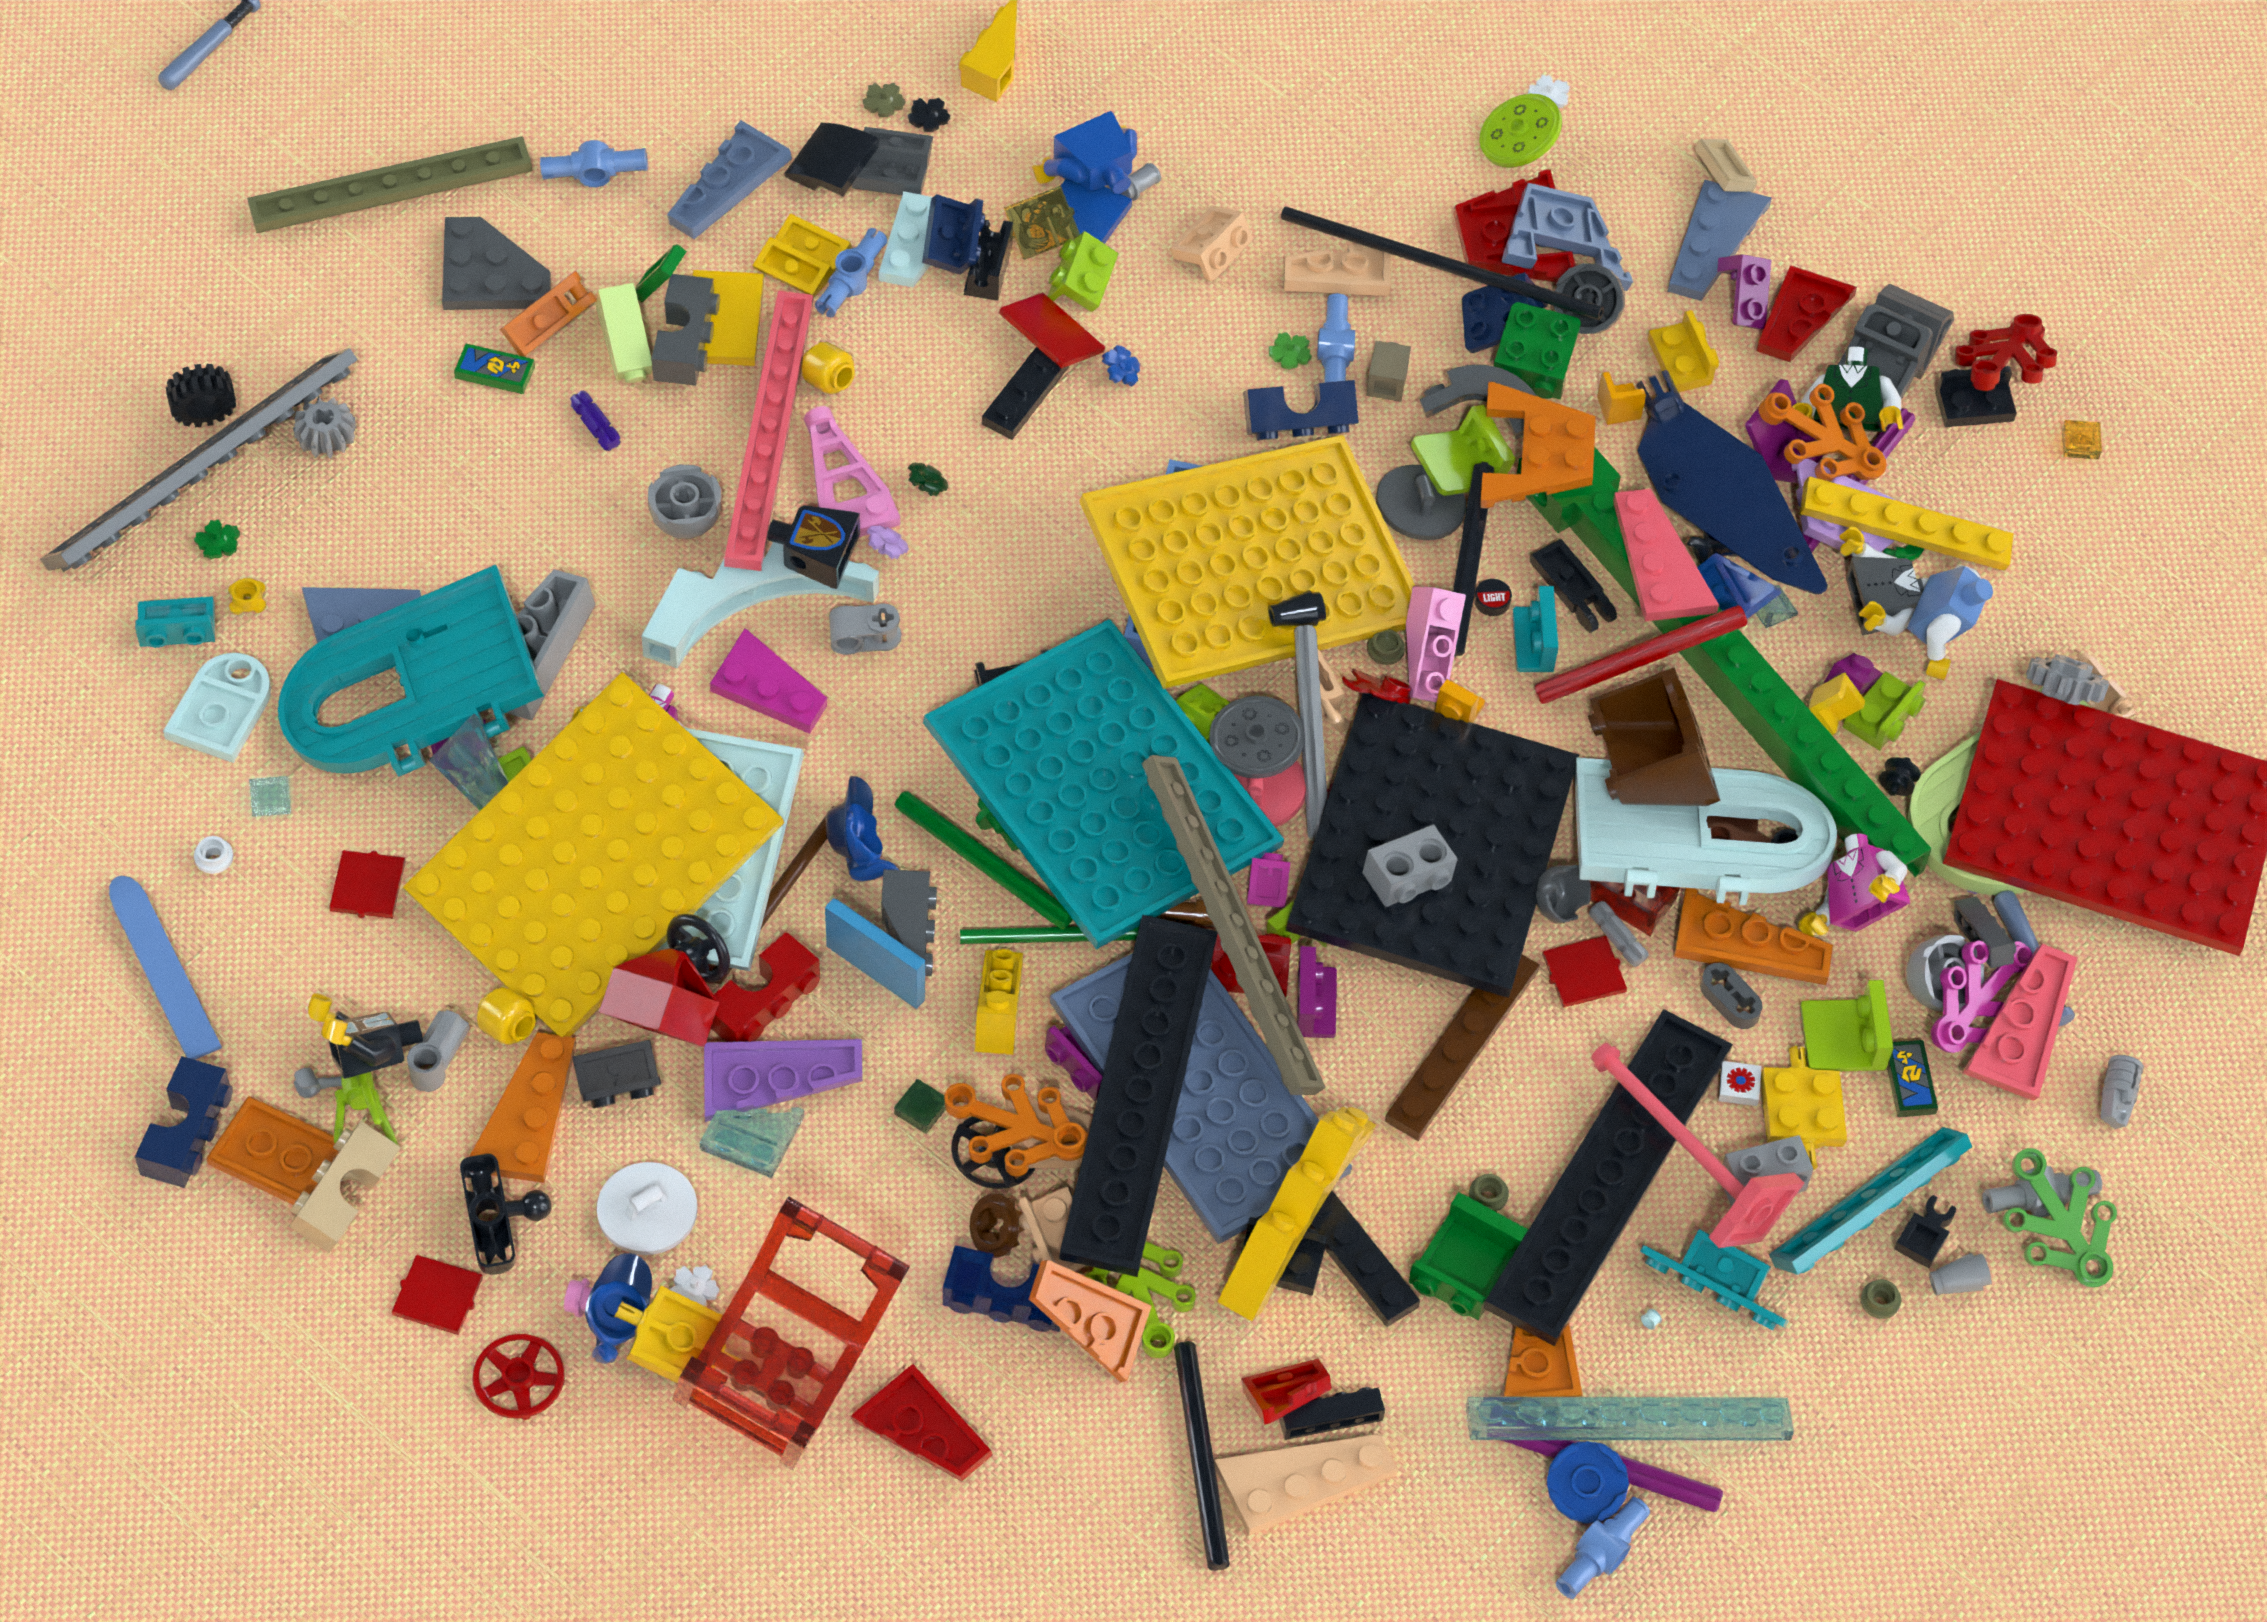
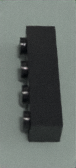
(1334, 1413)

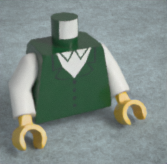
(1860, 385)

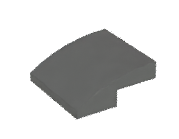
(897, 163)

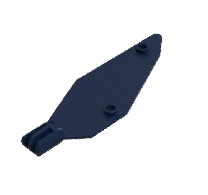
(1723, 489)

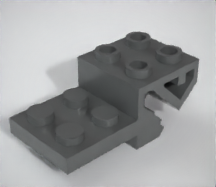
(1901, 335)

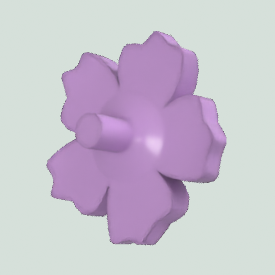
(887, 541)

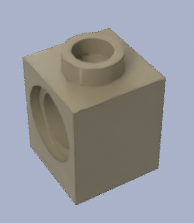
(1388, 371)

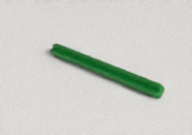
(983, 859)

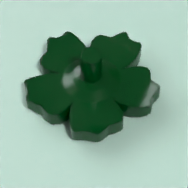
(927, 478)

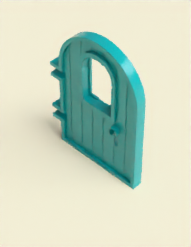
(453, 656)

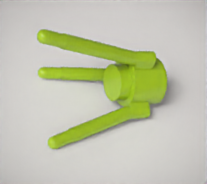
(360, 1095)

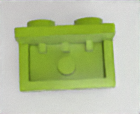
(1083, 271)

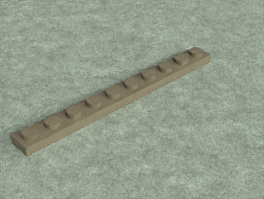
(1233, 926)

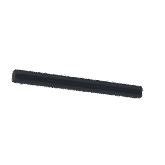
(1470, 551)
(1201, 1456)

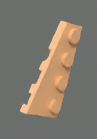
(1294, 1480)

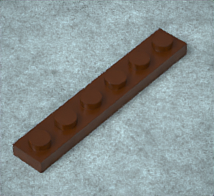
(1455, 1054)

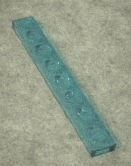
(1629, 1418)

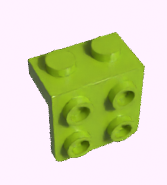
(1452, 454)

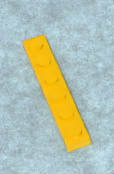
(1906, 523)

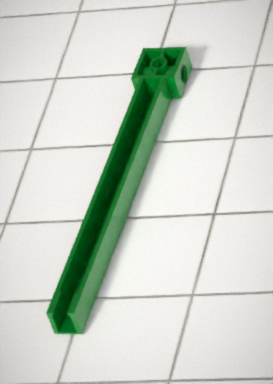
(1747, 686)

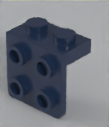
(1487, 314)

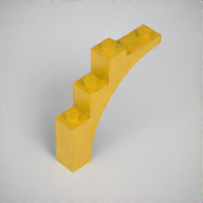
(1300, 1197)

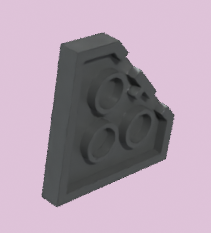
(487, 269)

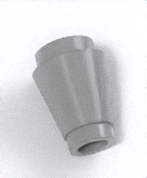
(1961, 1276)

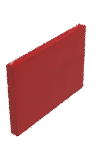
(1052, 330)

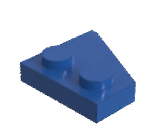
(1736, 585)

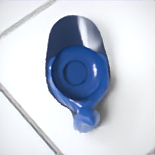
(854, 835)
(622, 1279)

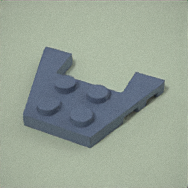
(1560, 222)

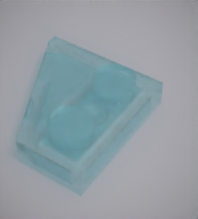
(471, 763)

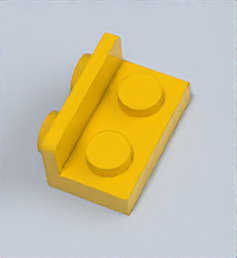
(1685, 353)

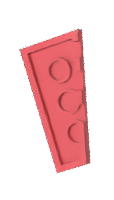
(1659, 562)
(2024, 1030)

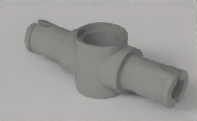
(2023, 1195)

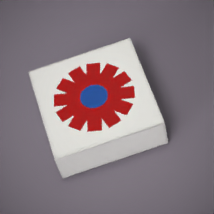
(1739, 1083)

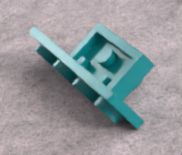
(1723, 1270)

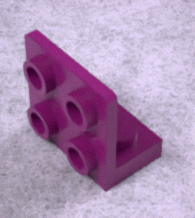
(1772, 439)

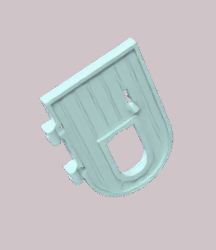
(1676, 847)

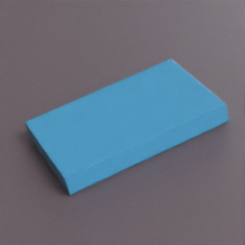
(875, 953)

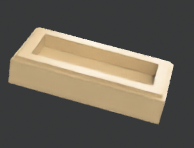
(1726, 165)

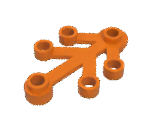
(1828, 435)
(1019, 1126)

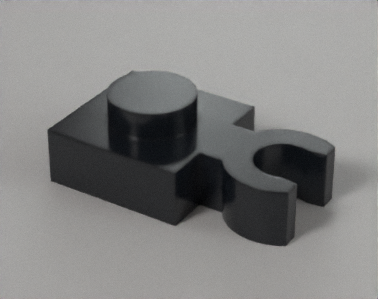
(1925, 1235)

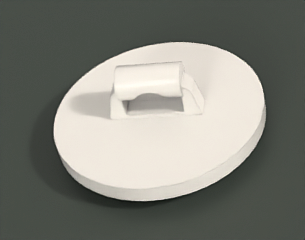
(647, 1208)

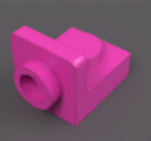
(1268, 881)

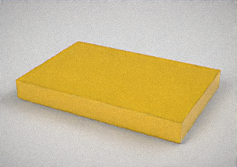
(737, 319)

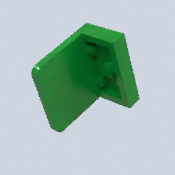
(1538, 348)

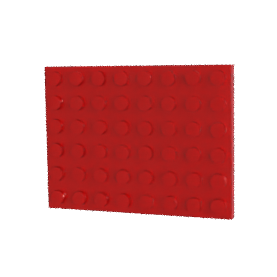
(2114, 817)

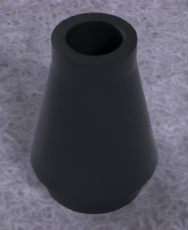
(1298, 610)

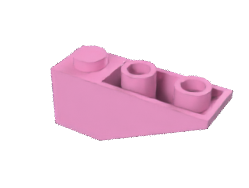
(1432, 639)

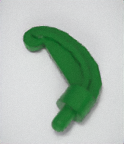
(1910, 552)

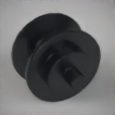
(1899, 776)

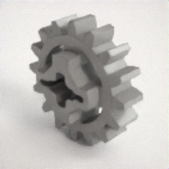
(2067, 679)

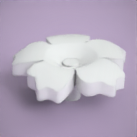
(1556, 91)
(696, 1286)

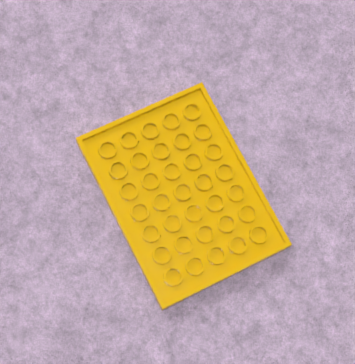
(1227, 539)
(593, 854)

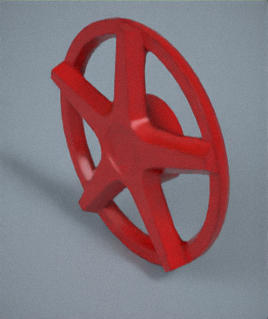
(518, 1377)

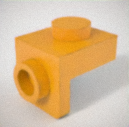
(1458, 702)

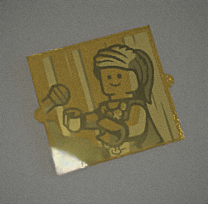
(1042, 222)

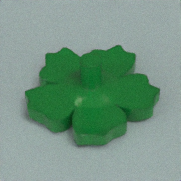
(217, 539)

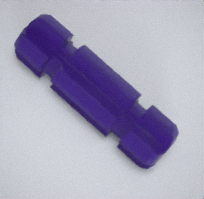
(595, 420)

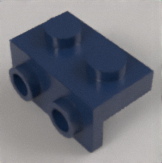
(953, 234)

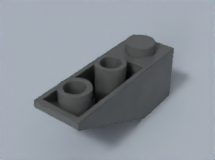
(906, 908)

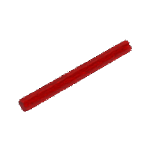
(1641, 654)

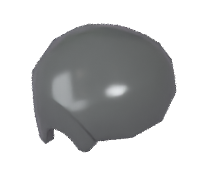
(1562, 893)

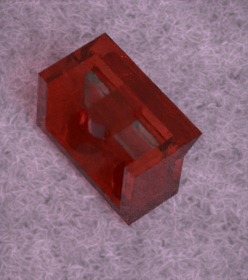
(1636, 909)

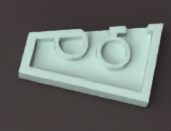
(905, 246)

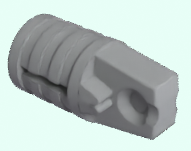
(2120, 1089)

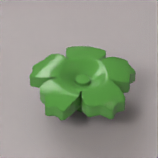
(1290, 351)

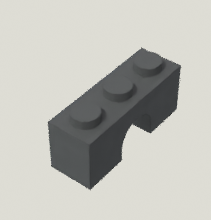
(681, 353)

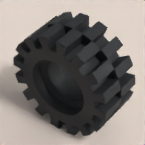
(200, 395)

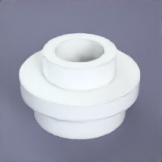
(213, 846)

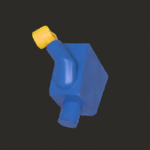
(1092, 155)

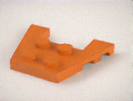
(1555, 447)

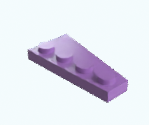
(772, 1072)

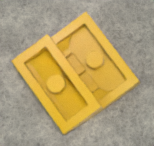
(801, 255)

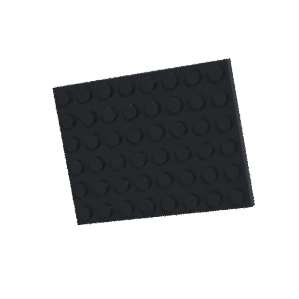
(1491, 802)

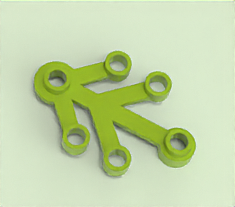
(1148, 1280)

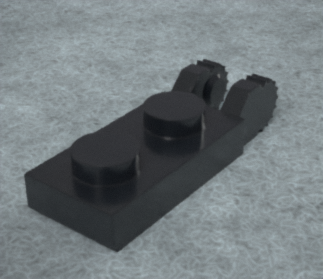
(1573, 584)

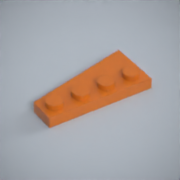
(1747, 942)

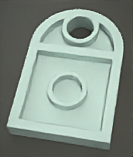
(219, 709)

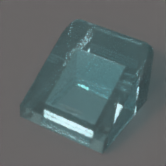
(1777, 610)
(270, 796)

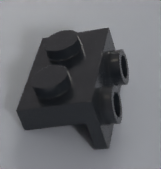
(615, 1073)

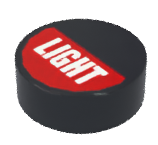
(1492, 597)

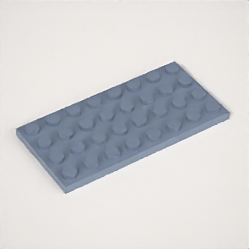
(1234, 1115)

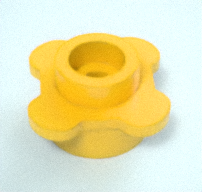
(247, 588)

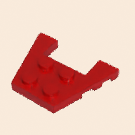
(1486, 225)

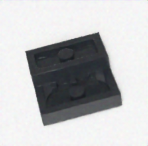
(832, 158)

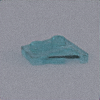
(752, 1137)

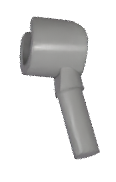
(309, 1086)

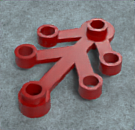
(2023, 330)

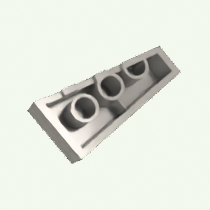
(551, 626)

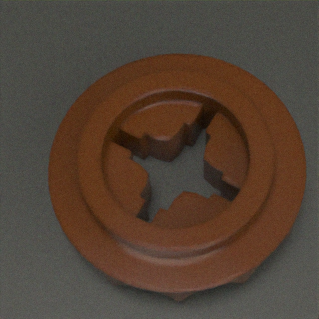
(986, 1216)

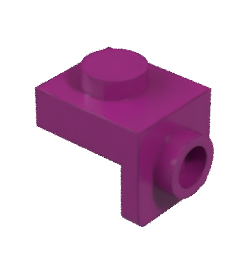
(1858, 669)

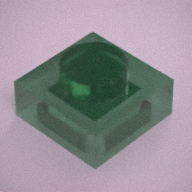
(920, 1106)

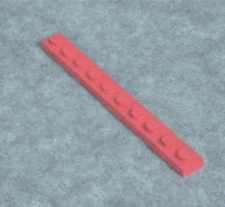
(768, 431)

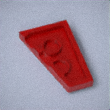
(924, 1424)

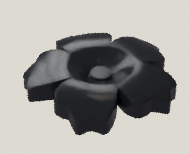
(928, 115)

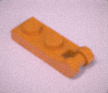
(547, 315)

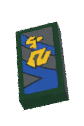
(1911, 1080)

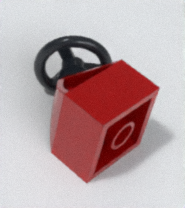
(669, 986)

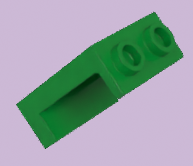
(1467, 1256)

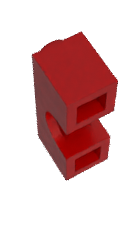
(790, 973)

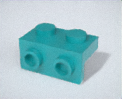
(175, 622)

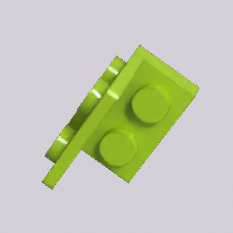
(1848, 1032)

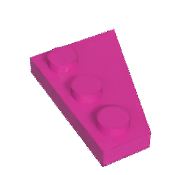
(768, 685)

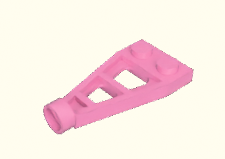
(826, 437)

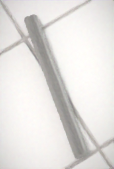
(1311, 719)

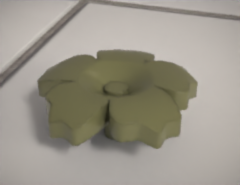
(883, 100)

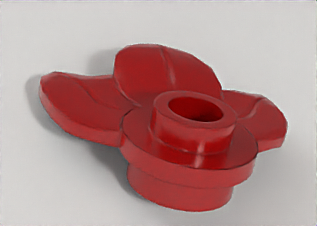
(1386, 689)

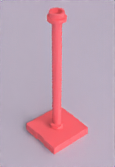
(1756, 1204)

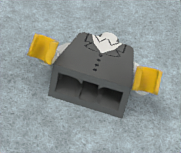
(1880, 586)

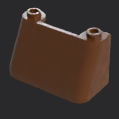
(1654, 744)

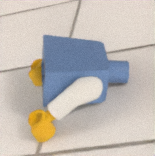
(1946, 610)

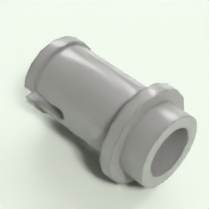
(1142, 180)

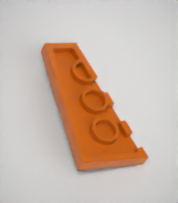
(529, 1110)

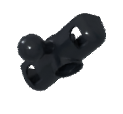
(496, 1235)

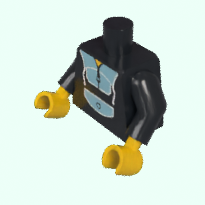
(363, 1041)

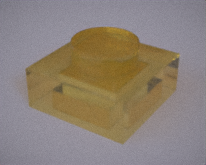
(2081, 439)

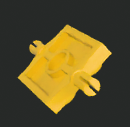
(1803, 1104)
(669, 1332)

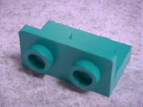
(1536, 633)

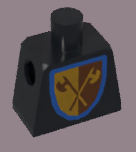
(818, 542)

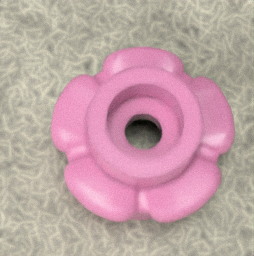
(577, 1296)

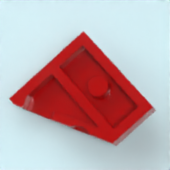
(1285, 1388)

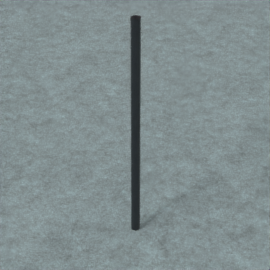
(1443, 263)

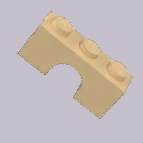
(324, 1212)

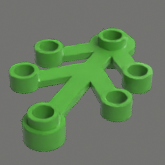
(2065, 1224)

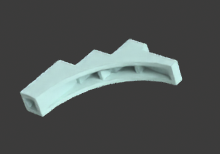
(699, 603)

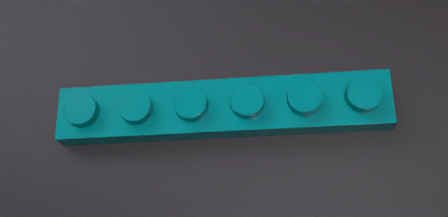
(1870, 1201)

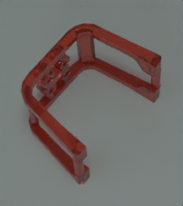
(801, 1223)

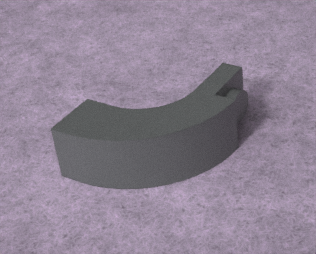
(1471, 383)

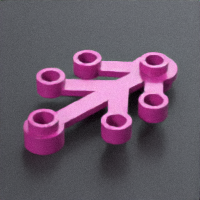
(1976, 996)

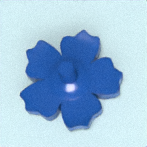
(1121, 365)

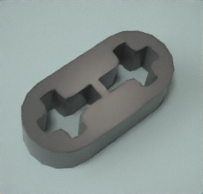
(1728, 998)

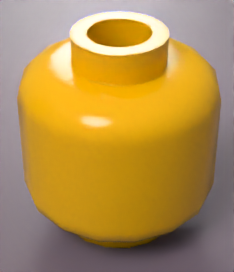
(828, 368)
(506, 1016)

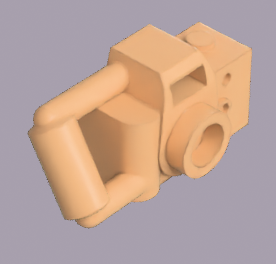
(1331, 696)

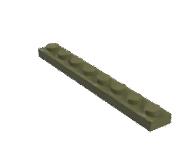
(389, 184)

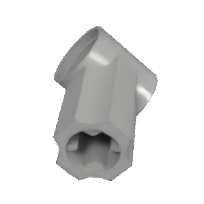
(437, 1049)

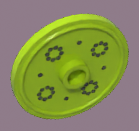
(1520, 130)

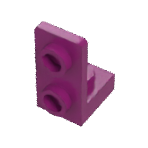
(1752, 288)

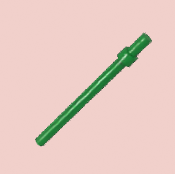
(1031, 935)

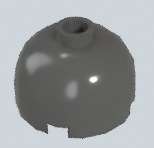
(1595, 285)

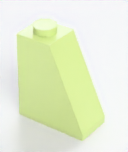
(624, 332)

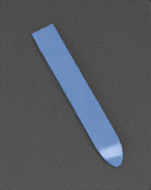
(162, 968)

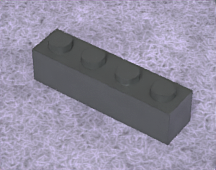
(1980, 925)

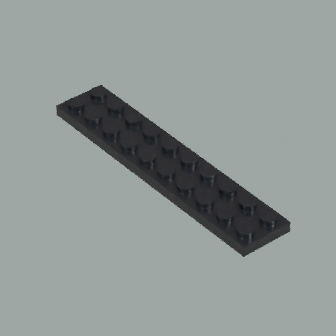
(1138, 1096)
(1605, 1181)

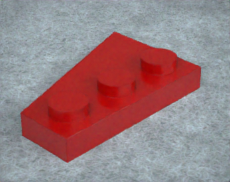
(1801, 312)

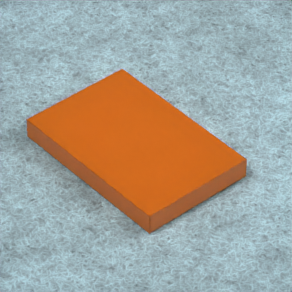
(272, 1150)

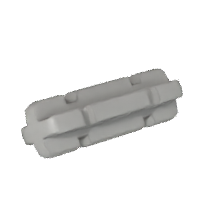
(1618, 933)

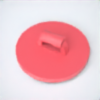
(1278, 795)

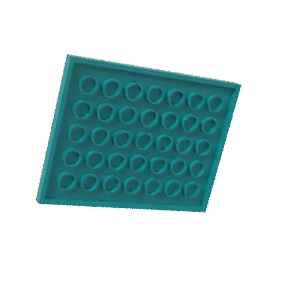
(1063, 774)

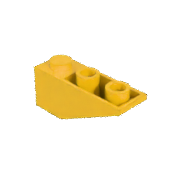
(991, 62)
(998, 1002)

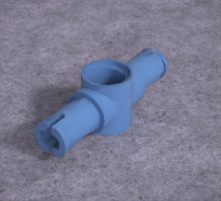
(594, 163)
(851, 272)
(1336, 339)
(1602, 1547)

